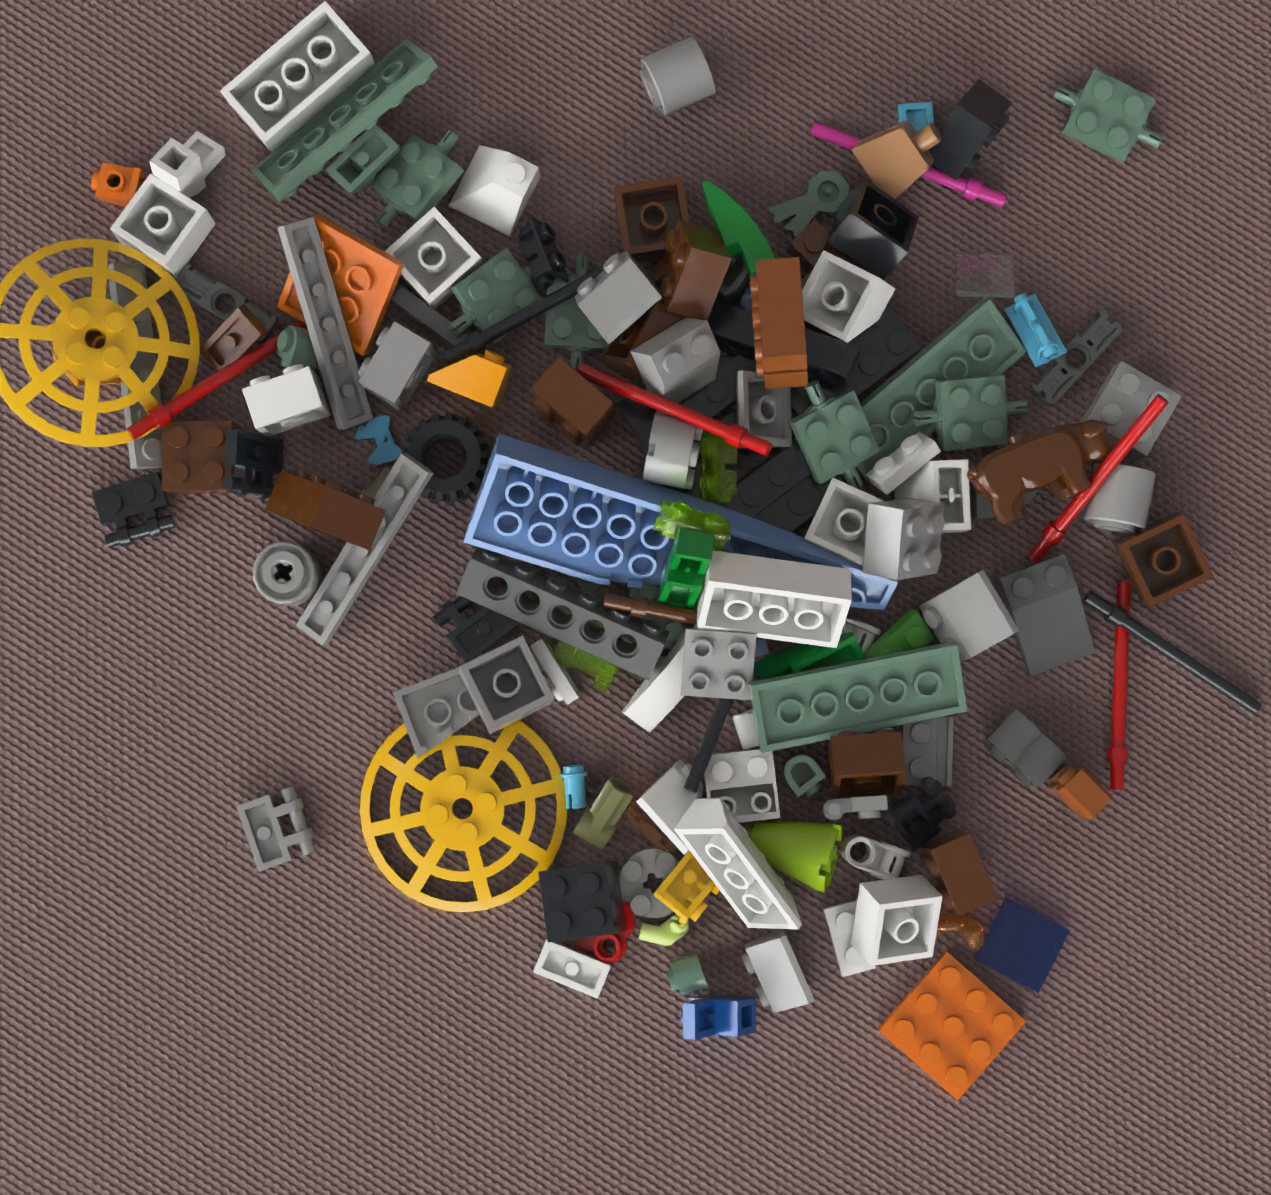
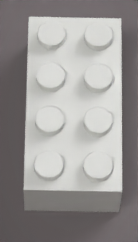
(298, 76)
(775, 598)

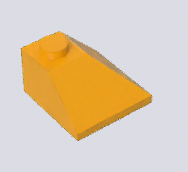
(476, 377)

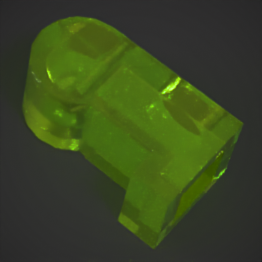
(571, 657)

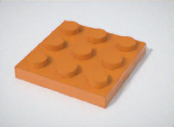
(362, 280)
(951, 1025)

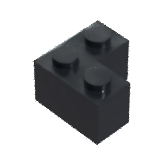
(972, 123)

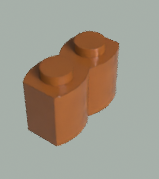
(1079, 790)

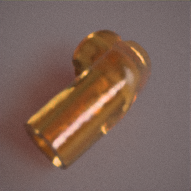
(965, 926)

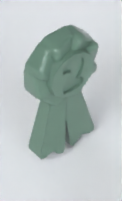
(824, 195)

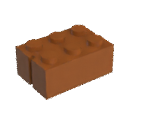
(779, 323)

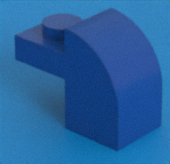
(718, 1016)

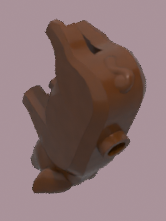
(1046, 458)

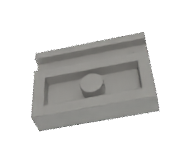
(928, 750)

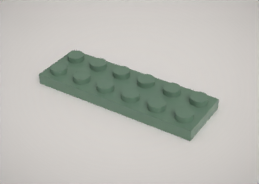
(344, 119)
(971, 347)
(858, 696)

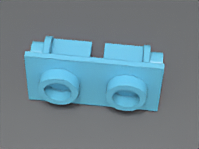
(1035, 329)

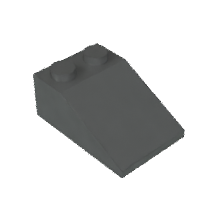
(1047, 613)

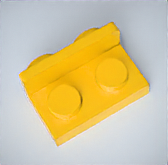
(686, 889)

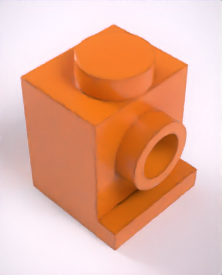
(121, 195)

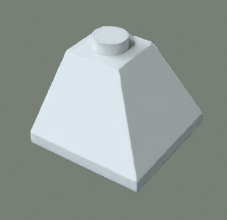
(496, 189)
(843, 297)
(841, 521)
(668, 801)

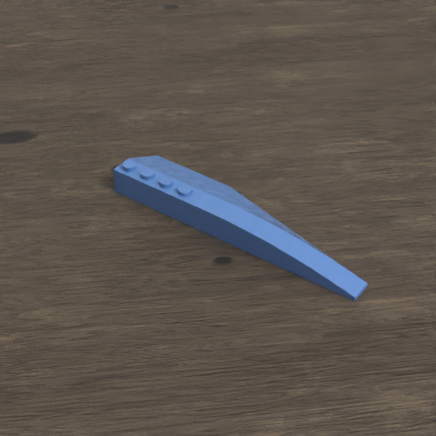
(603, 522)

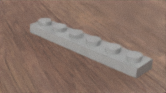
(325, 322)
(147, 450)
(355, 563)

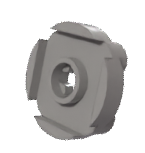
(636, 872)

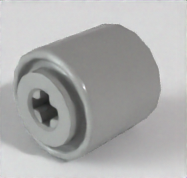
(677, 76)
(1122, 500)
(305, 576)

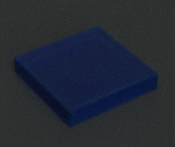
(1022, 944)

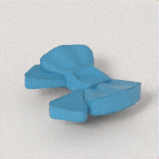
(380, 430)

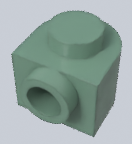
(296, 347)
(803, 775)
(686, 974)

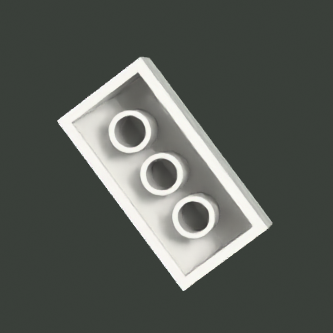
(737, 866)

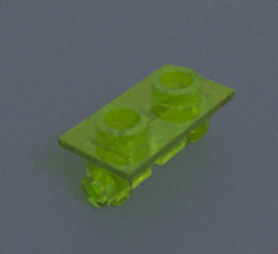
(716, 481)
(680, 515)

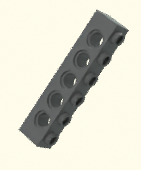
(545, 617)

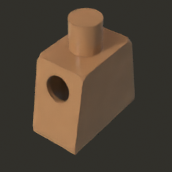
(897, 155)

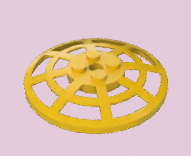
(77, 357)
(464, 833)

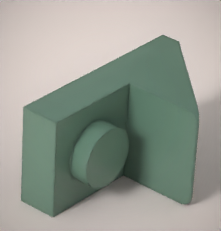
(362, 160)

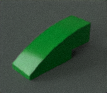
(736, 228)
(686, 568)
(805, 658)

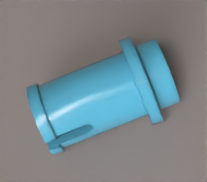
(574, 786)

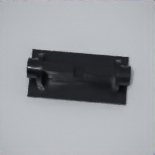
(539, 241)

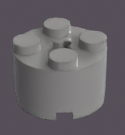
(672, 452)

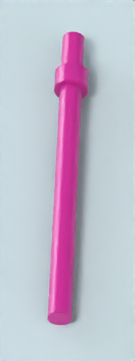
(970, 188)

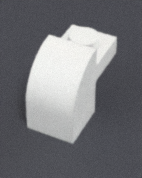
(187, 164)

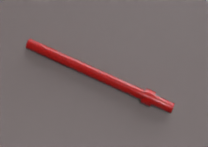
(161, 414)
(733, 434)
(1055, 530)
(1118, 753)

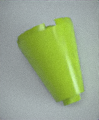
(799, 849)

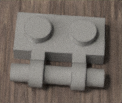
(866, 807)
(266, 833)

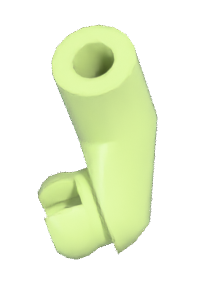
(666, 933)

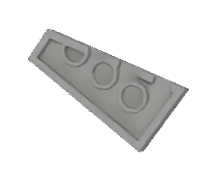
(435, 709)

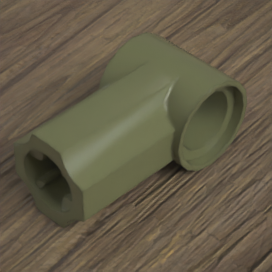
(601, 818)

